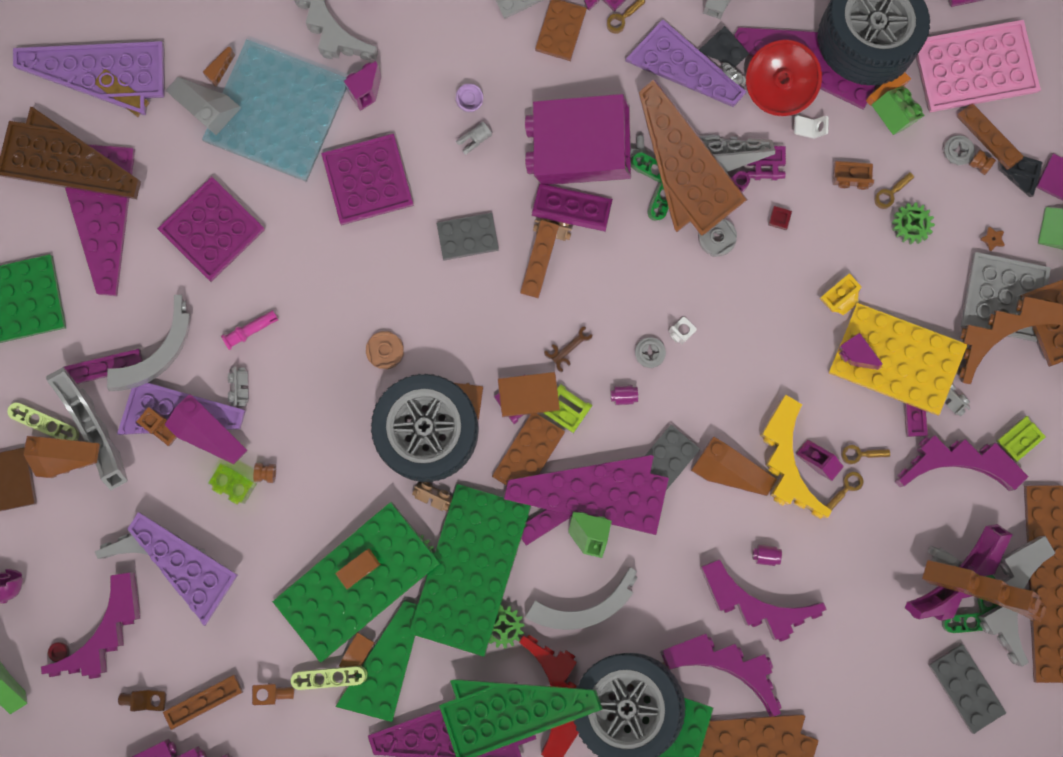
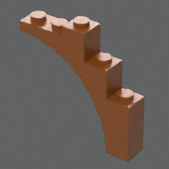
(981, 340)
(989, 589)

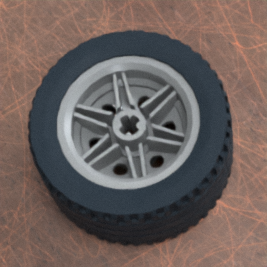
(872, 38)
(407, 398)
(664, 711)

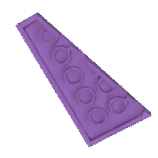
(677, 60)
(164, 402)

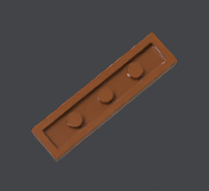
(990, 136)
(539, 259)
(202, 702)

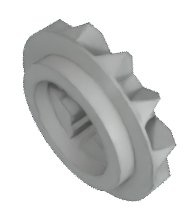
(734, 74)
(964, 144)
(656, 346)

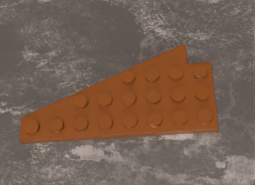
(691, 176)
(758, 738)

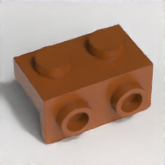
(853, 174)

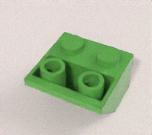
(898, 109)
(590, 533)

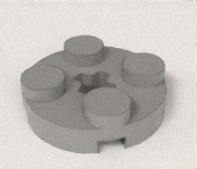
(727, 241)

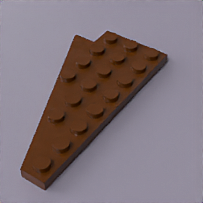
(53, 156)

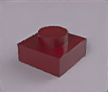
(780, 218)

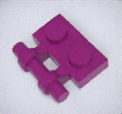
(774, 161)

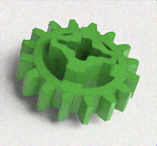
(919, 231)
(504, 636)

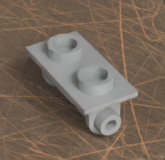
(237, 394)
(957, 402)

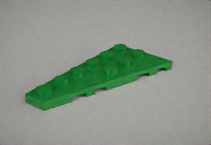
(385, 670)

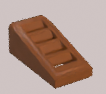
(218, 67)

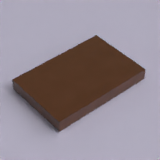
(15, 480)

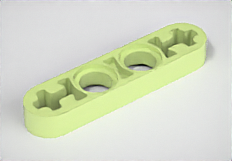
(43, 422)
(328, 677)

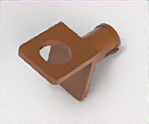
(273, 694)

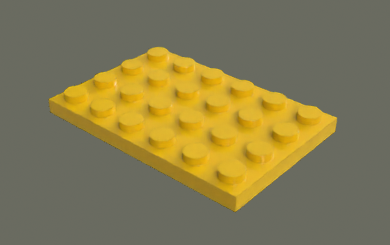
(915, 360)

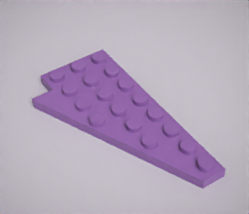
(78, 66)

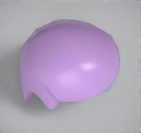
(469, 97)

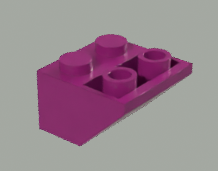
(364, 85)

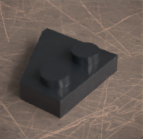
(725, 48)
(1024, 174)

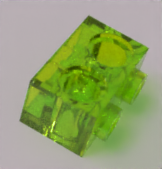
(234, 480)

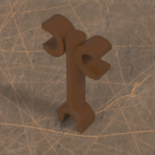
(558, 357)

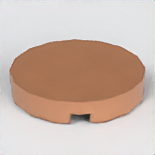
(384, 350)

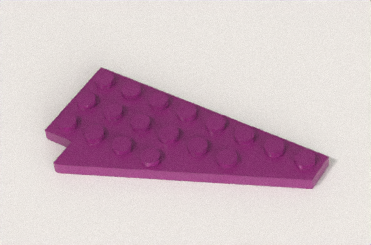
(754, 39)
(102, 225)
(613, 490)
(427, 738)

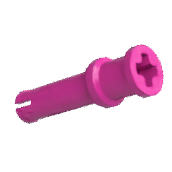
(241, 333)

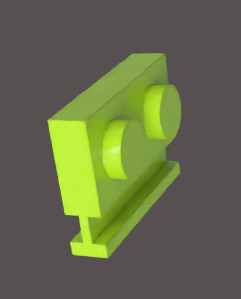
(1021, 439)

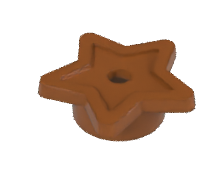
(988, 239)

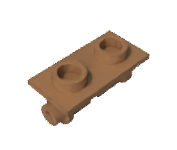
(562, 234)
(441, 498)

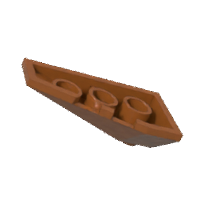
(57, 456)
(728, 467)

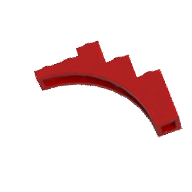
(557, 671)

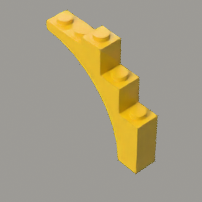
(790, 485)

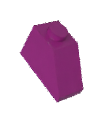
(859, 353)
(820, 460)

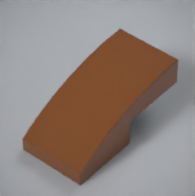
(155, 424)
(358, 568)
(357, 652)

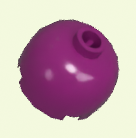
(10, 585)

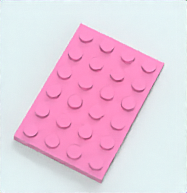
(977, 66)

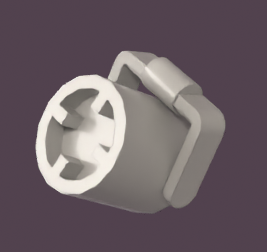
(943, 556)

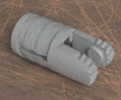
(477, 135)

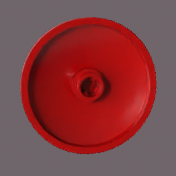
(784, 78)

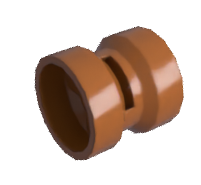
(982, 162)
(265, 472)

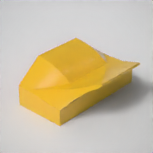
(843, 295)

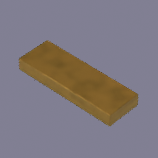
(116, 88)

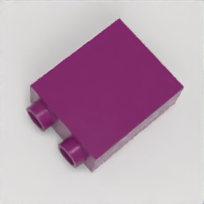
(579, 140)

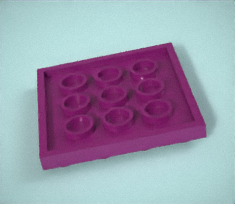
(367, 179)
(211, 229)

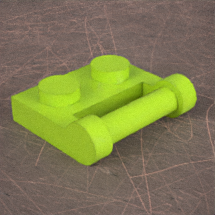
(567, 416)

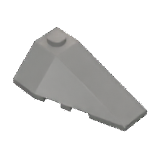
(205, 104)
(737, 153)

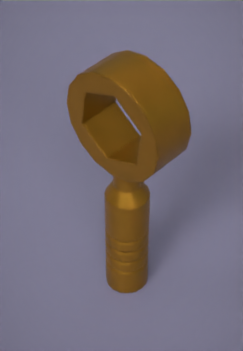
(633, 8)
(896, 188)
(869, 454)
(841, 494)

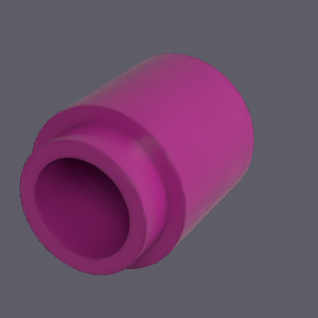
(624, 395)
(767, 555)

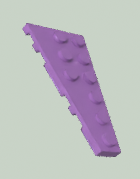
(190, 571)

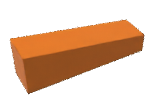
(884, 88)

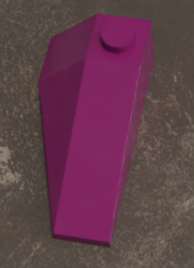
(198, 427)

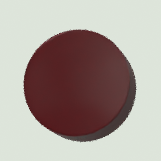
(58, 651)

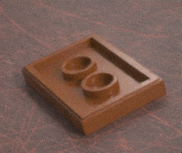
(528, 394)

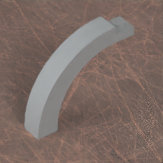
(147, 370)
(584, 618)

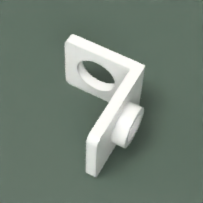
(809, 127)
(676, 335)

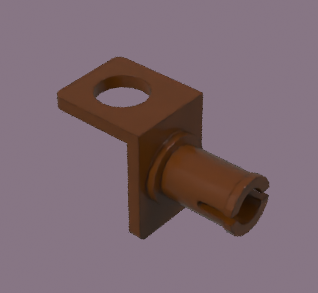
(142, 700)

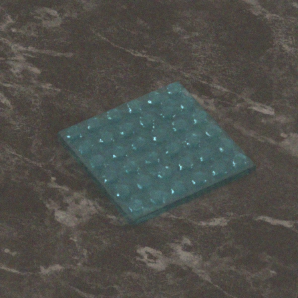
(282, 111)

